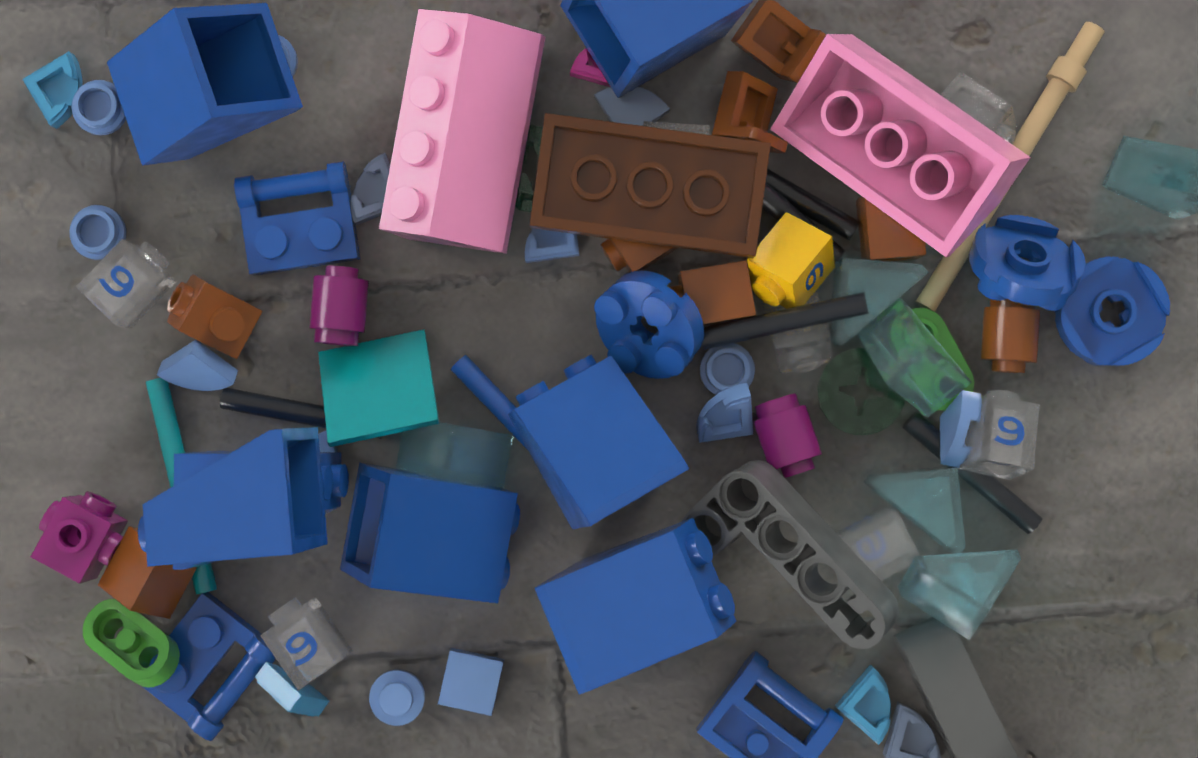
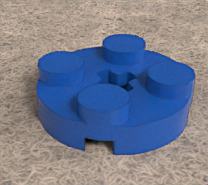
(1043, 280)
(1141, 320)
(630, 343)

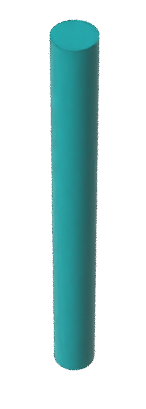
(171, 443)

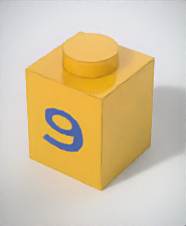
(791, 263)

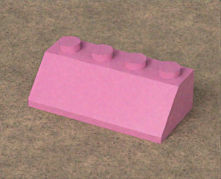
(462, 131)
(898, 142)

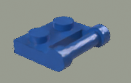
(297, 237)
(203, 641)
(748, 732)

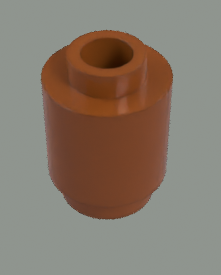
(1010, 335)

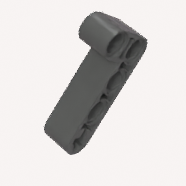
(799, 560)
(953, 691)

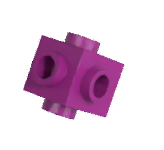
(79, 536)

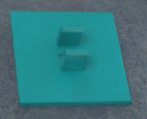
(377, 388)

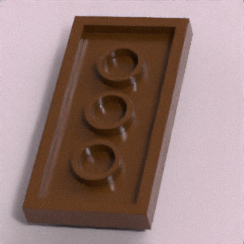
(650, 185)

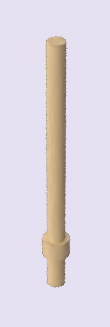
(1063, 78)

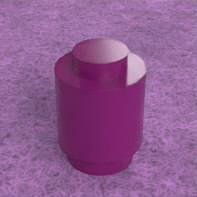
(338, 306)
(787, 435)

